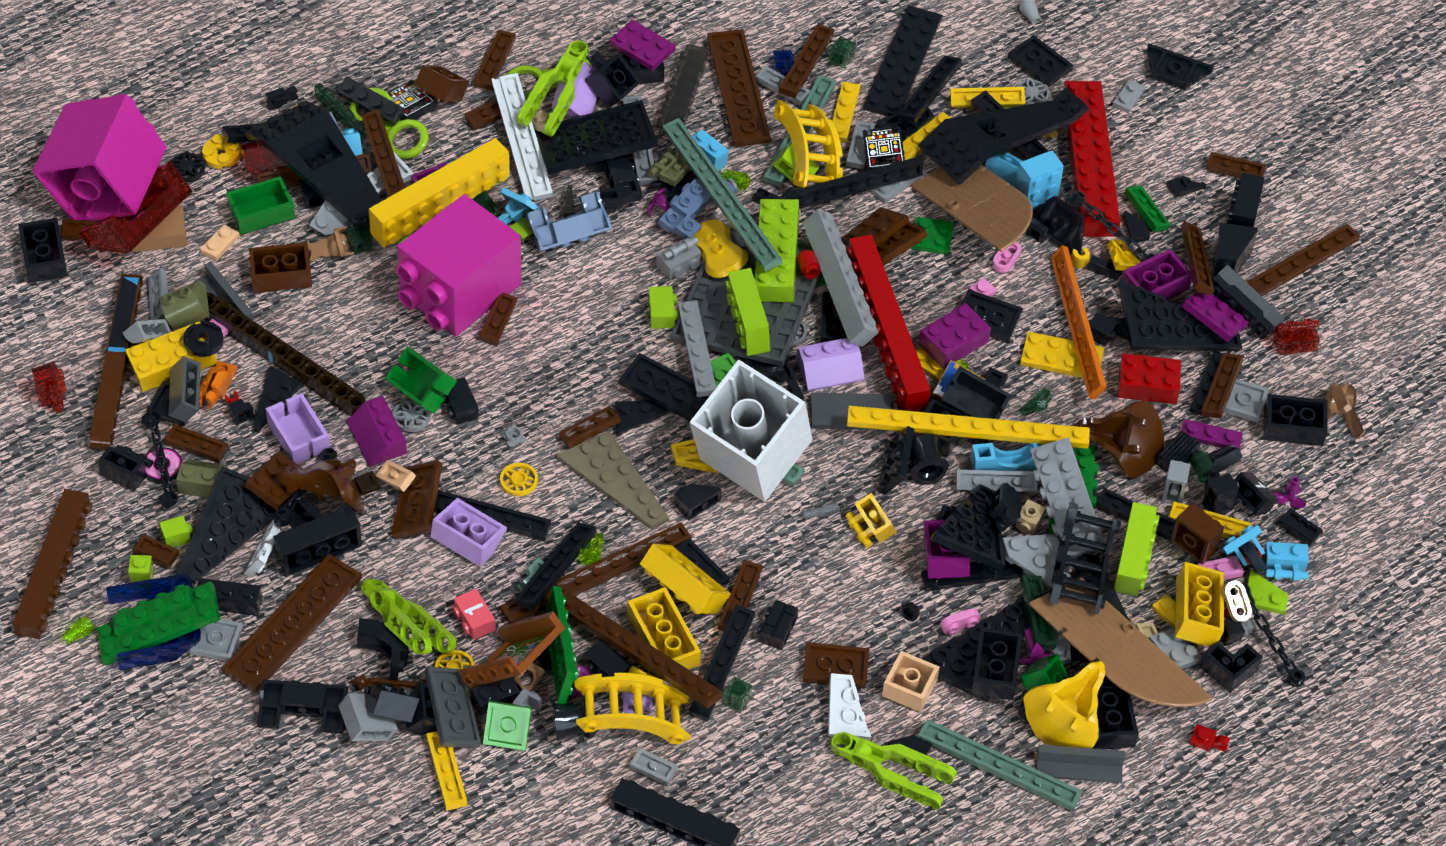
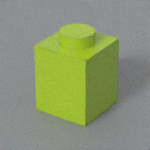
(176, 531)
(140, 568)

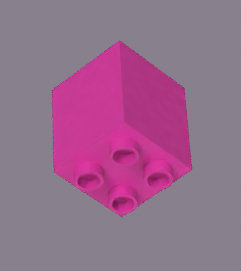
(100, 158)
(458, 265)

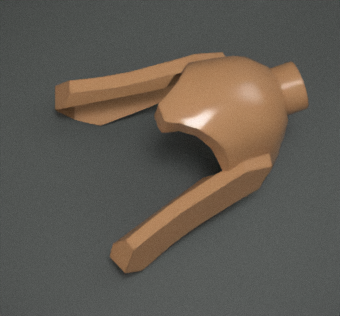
(1343, 400)

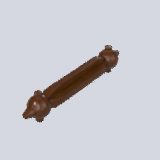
(362, 682)

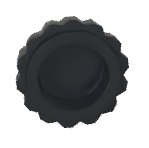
(910, 611)

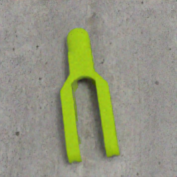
(565, 72)
(408, 615)
(871, 755)

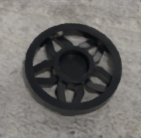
(188, 166)

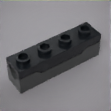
(1246, 302)

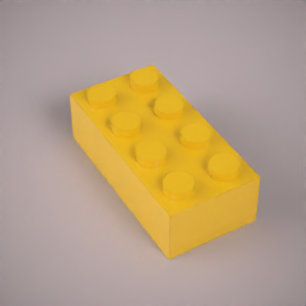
(155, 358)
(684, 579)
(1199, 604)
(663, 627)

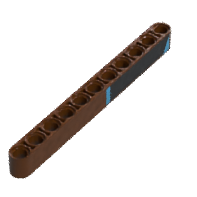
(114, 363)

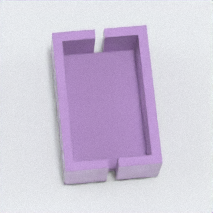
(299, 431)

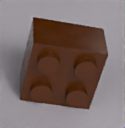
(441, 83)
(1197, 533)

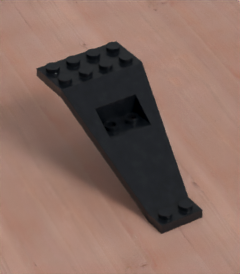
(968, 141)
(320, 155)

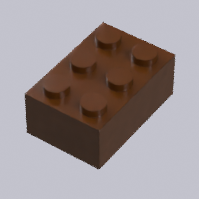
(280, 267)

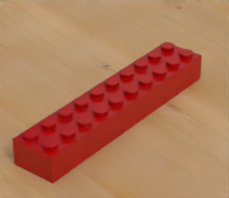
(1092, 159)
(893, 338)

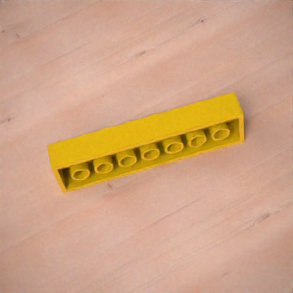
(429, 196)

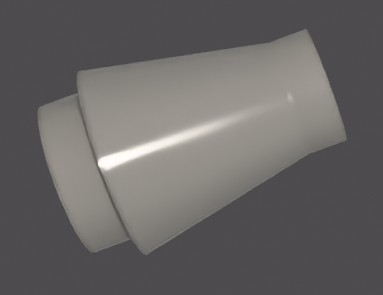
(1030, 10)

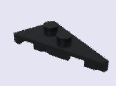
(276, 389)
(636, 413)

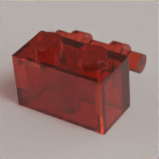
(1297, 337)
(50, 386)

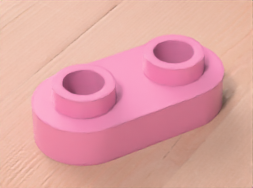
(1006, 258)
(961, 620)

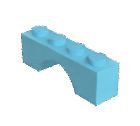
(990, 458)

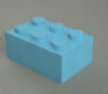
(1040, 177)

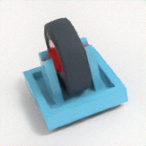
(1251, 555)

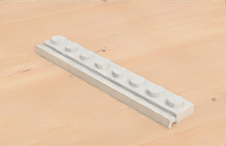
(521, 138)

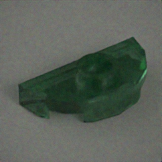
(1037, 403)

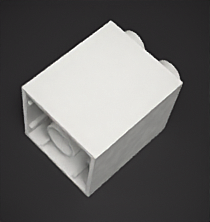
(751, 430)

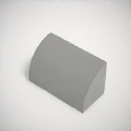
(146, 330)

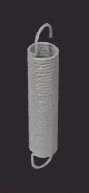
(814, 512)

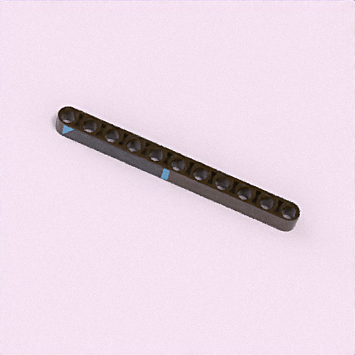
(284, 356)

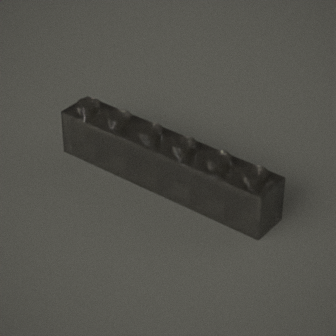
(683, 86)

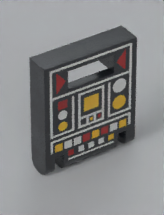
(408, 97)
(883, 144)

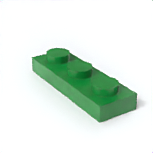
(1147, 208)

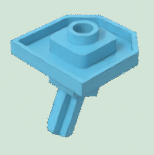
(516, 206)

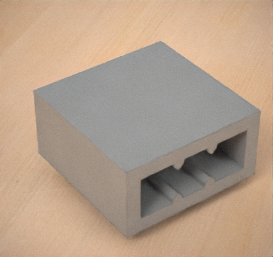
(362, 723)

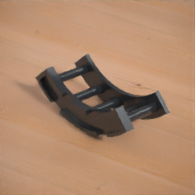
(1063, 560)

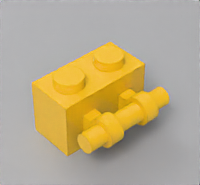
(875, 518)

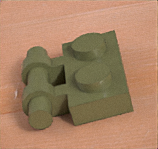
(673, 172)

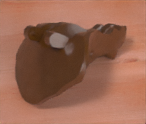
(1130, 435)
(325, 478)

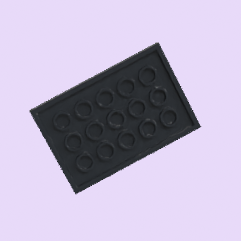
(597, 137)

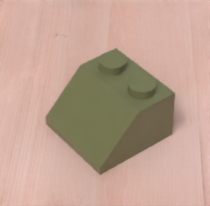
(197, 477)

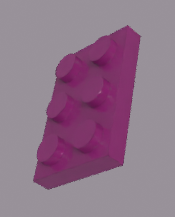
(642, 45)
(1215, 315)

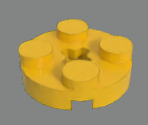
(217, 161)

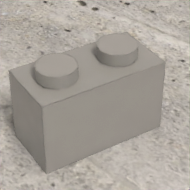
(1175, 482)

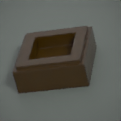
(367, 483)

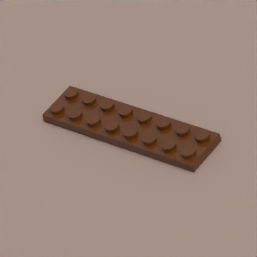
(738, 88)
(292, 623)

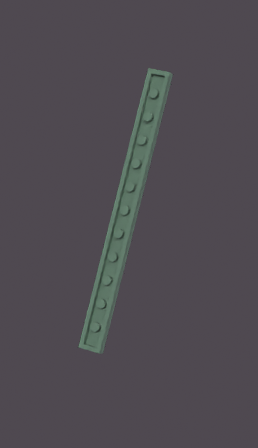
(722, 195)

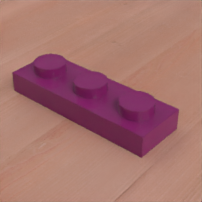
(1211, 434)

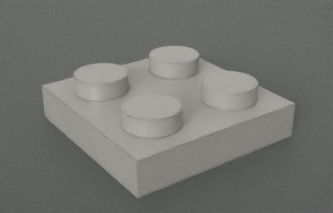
(1246, 400)
(218, 640)
(1178, 650)

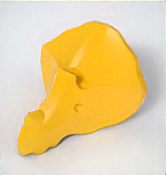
(1067, 709)

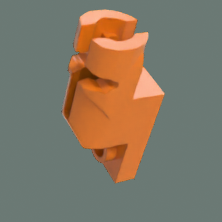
(216, 383)

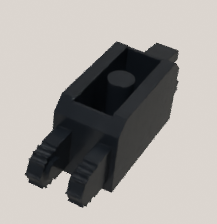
(1005, 506)

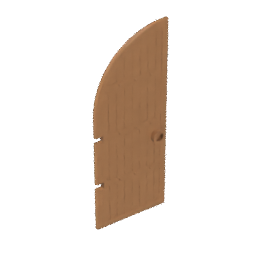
(981, 204)
(1127, 653)

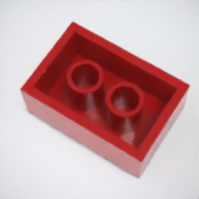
(1149, 378)

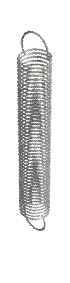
(481, 95)

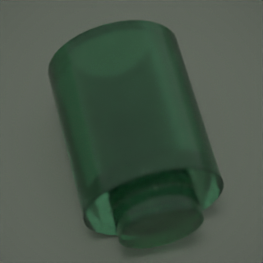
(1201, 464)

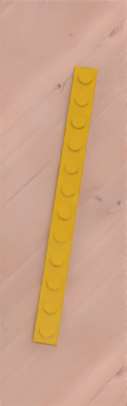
(966, 426)

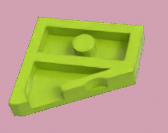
(1267, 595)

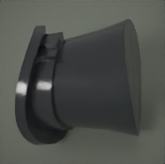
(926, 460)
(565, 719)

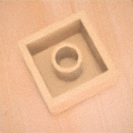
(910, 681)

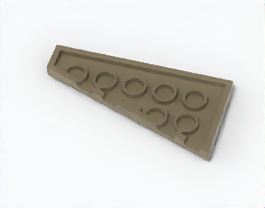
(612, 473)

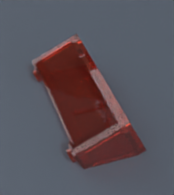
(126, 232)

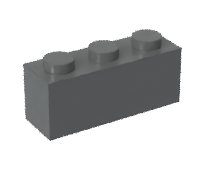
(184, 389)

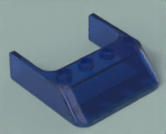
(148, 590)

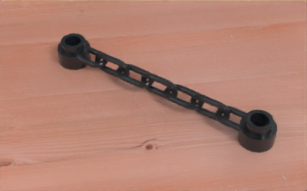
(1077, 199)
(151, 420)
(282, 515)
(1271, 639)

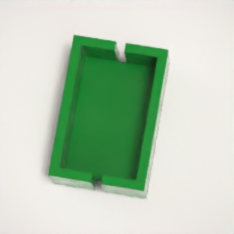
(260, 205)
(424, 381)

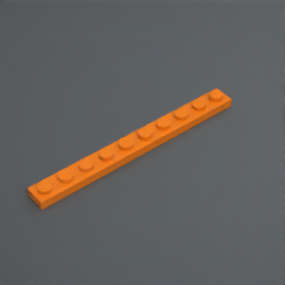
(1078, 322)

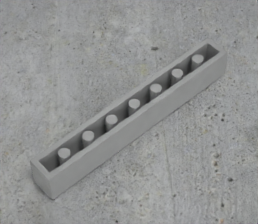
(840, 278)

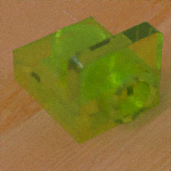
(594, 552)

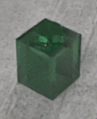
(842, 52)
(358, 239)
(737, 695)

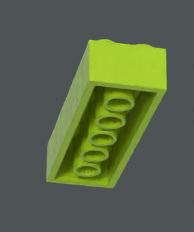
(781, 227)

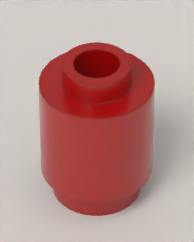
(808, 264)

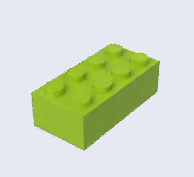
(748, 312)
(1137, 549)

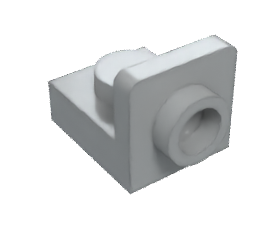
(528, 699)

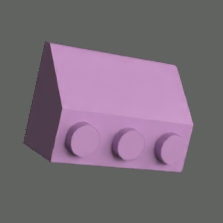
(585, 95)
(830, 364)
(467, 531)

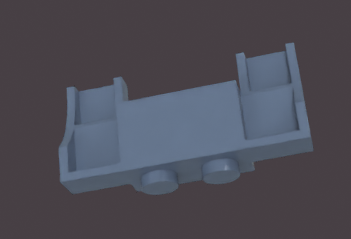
(685, 208)
(570, 228)

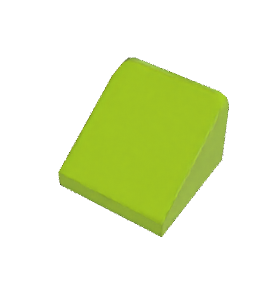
(522, 228)

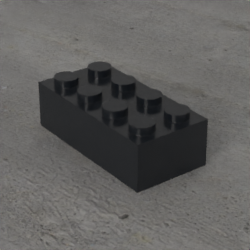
(314, 540)
(1115, 717)

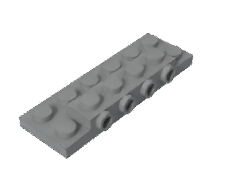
(1063, 484)

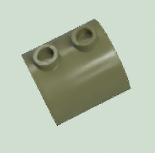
(185, 305)

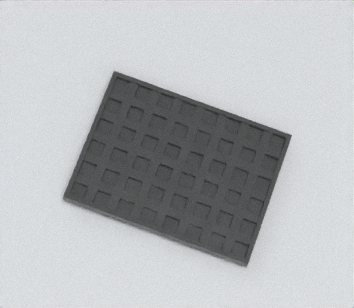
(716, 316)

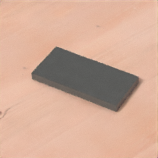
(831, 409)
(452, 708)

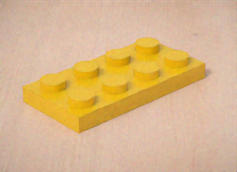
(1053, 354)

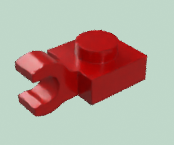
(1206, 738)

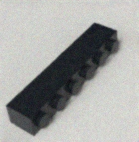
(672, 817)

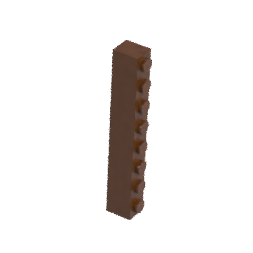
(52, 564)

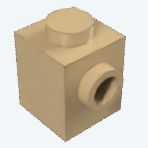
(1031, 517)

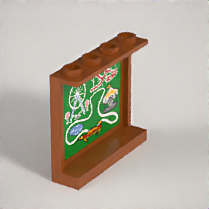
(522, 645)

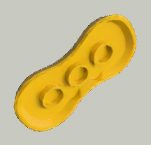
(719, 250)

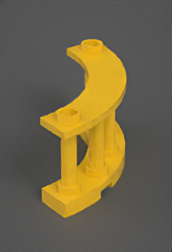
(826, 135)
(638, 685)

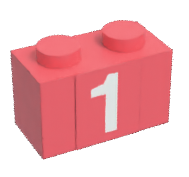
(474, 614)

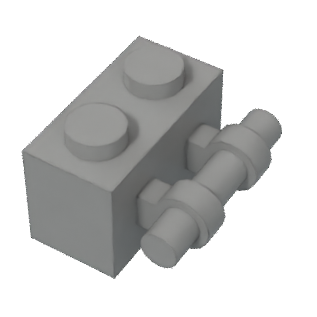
(679, 258)

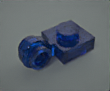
(783, 60)

